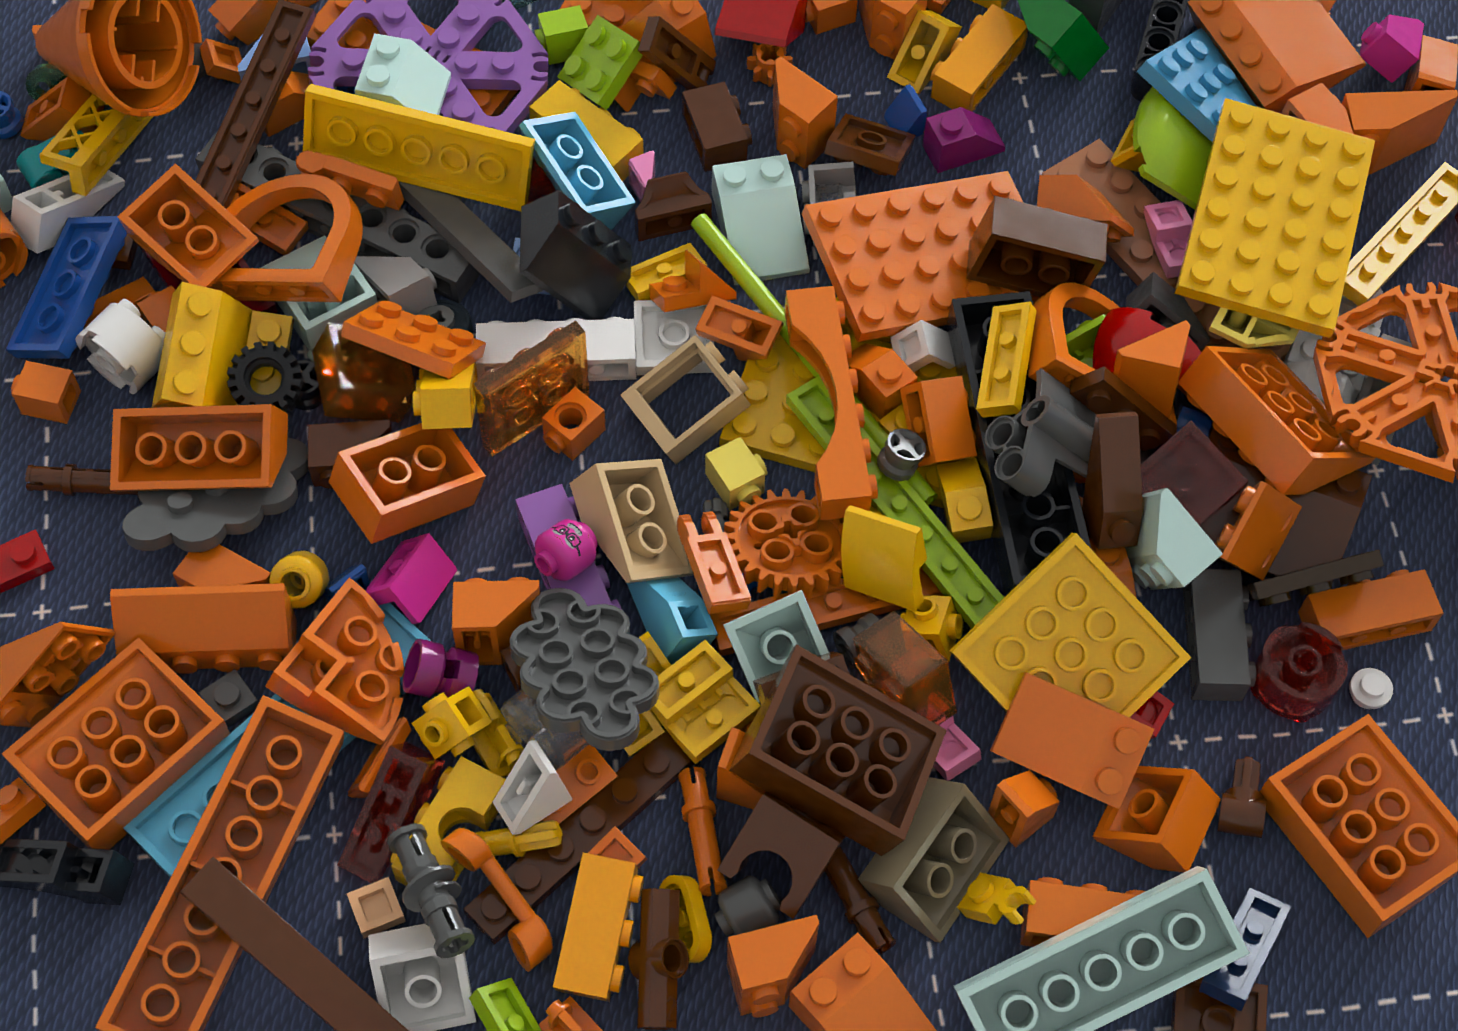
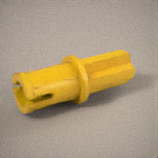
(539, 836)

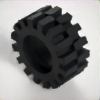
(260, 357)

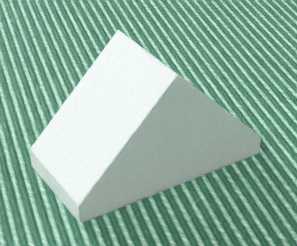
(530, 790)

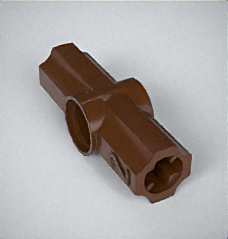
(658, 959)

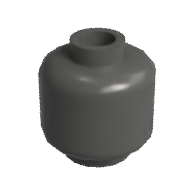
(747, 906)

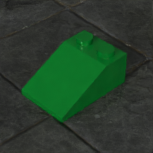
(1063, 36)

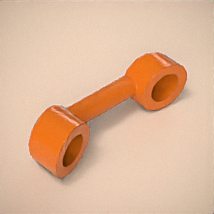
(531, 936)

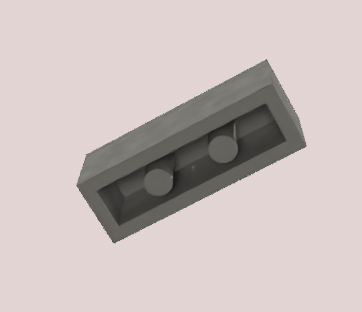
(1218, 636)

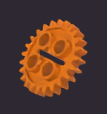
(786, 544)

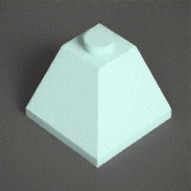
(769, 634)

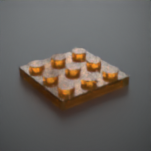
(529, 385)

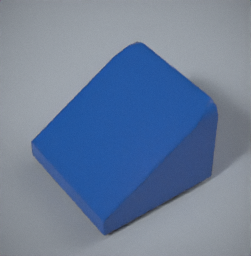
(907, 112)
(355, 572)

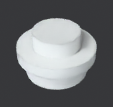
(1370, 688)

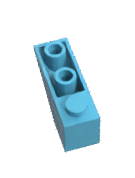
(673, 615)

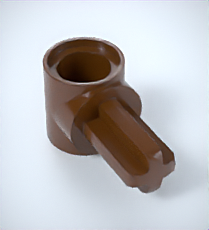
(1243, 805)

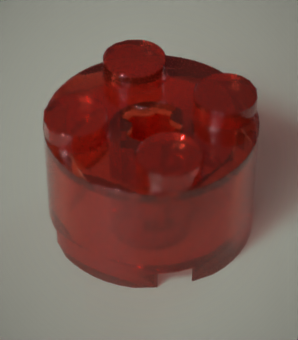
(1299, 671)

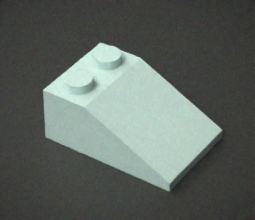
(761, 215)

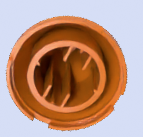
(126, 51)

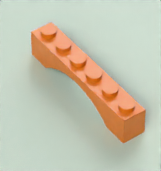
(816, 333)

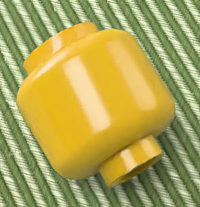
(313, 577)

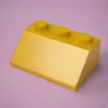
(198, 346)

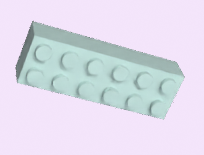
(1109, 962)

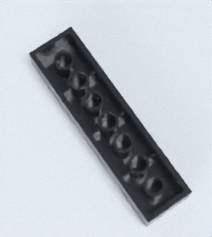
(1024, 526)

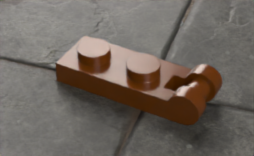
(675, 54)

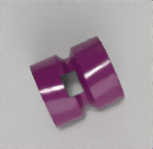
(436, 671)

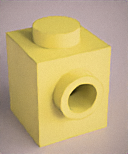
(735, 472)

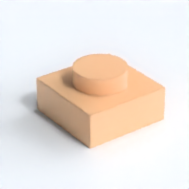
(376, 907)

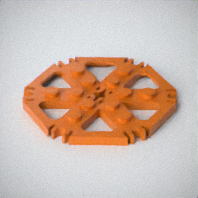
(1412, 371)

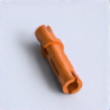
(699, 814)

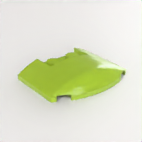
(1171, 148)

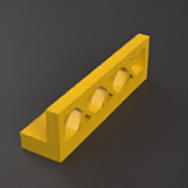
(96, 149)

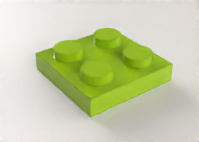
(601, 62)

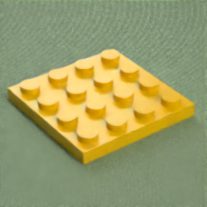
(1074, 630)

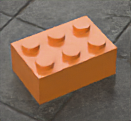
(405, 480)

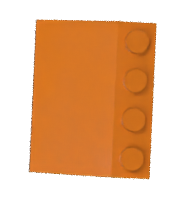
(1277, 46)
(1270, 418)
(116, 745)
(1365, 824)

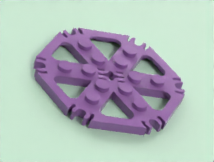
(452, 48)

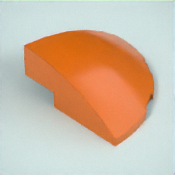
(345, 668)

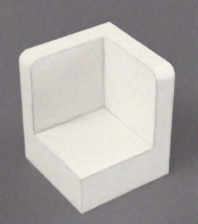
(922, 345)

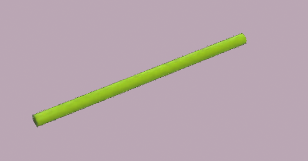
(771, 307)

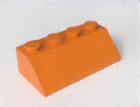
(197, 447)
(207, 625)

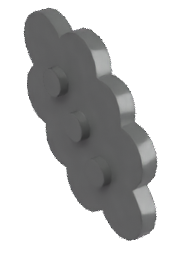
(205, 516)
(584, 669)

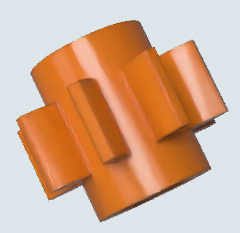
(764, 62)

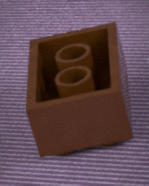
(1035, 248)

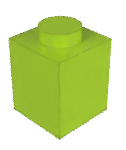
(561, 32)

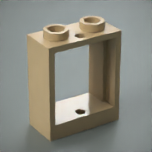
(665, 375)

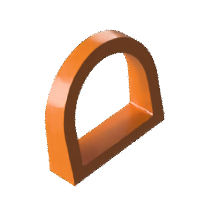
(334, 264)
(1049, 340)

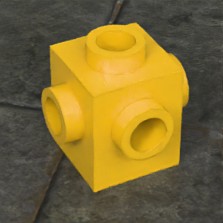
(936, 622)
(451, 723)

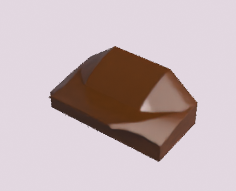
(670, 206)

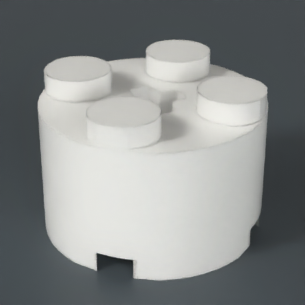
(123, 345)

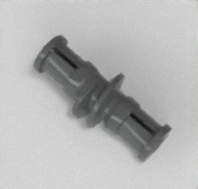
(431, 890)

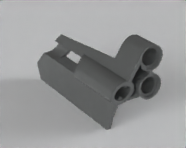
(1044, 432)

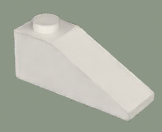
(43, 211)

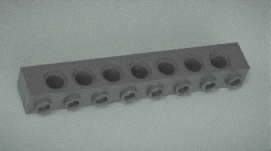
(393, 227)

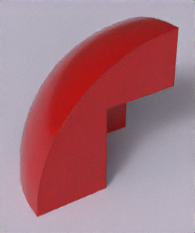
(1128, 325)

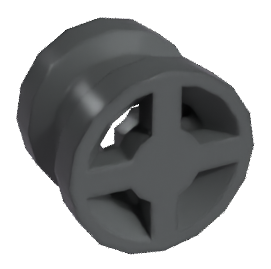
(901, 454)

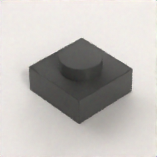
(230, 698)

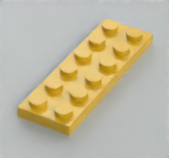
(420, 147)

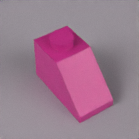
(1392, 45)

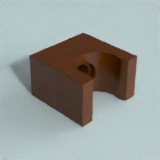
(793, 835)

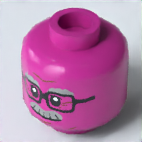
(565, 549)

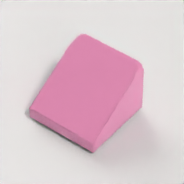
(640, 171)

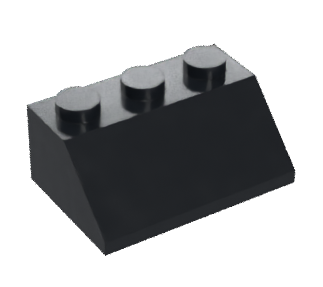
(573, 255)

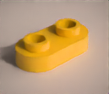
(693, 920)

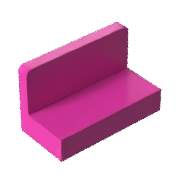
(413, 577)

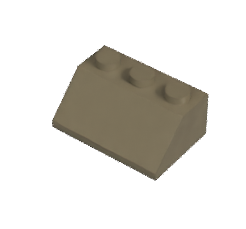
(938, 860)

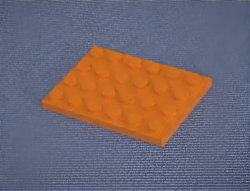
(904, 250)

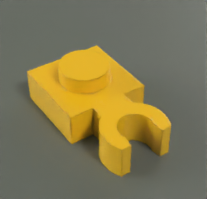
(992, 897)

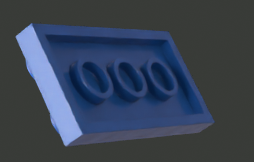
(68, 288)

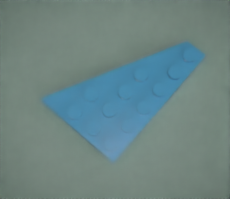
(1195, 80)

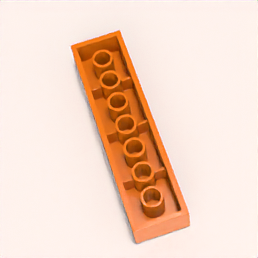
(251, 831)

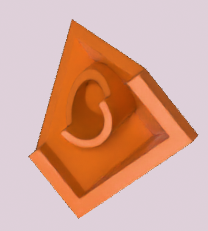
(1155, 365)

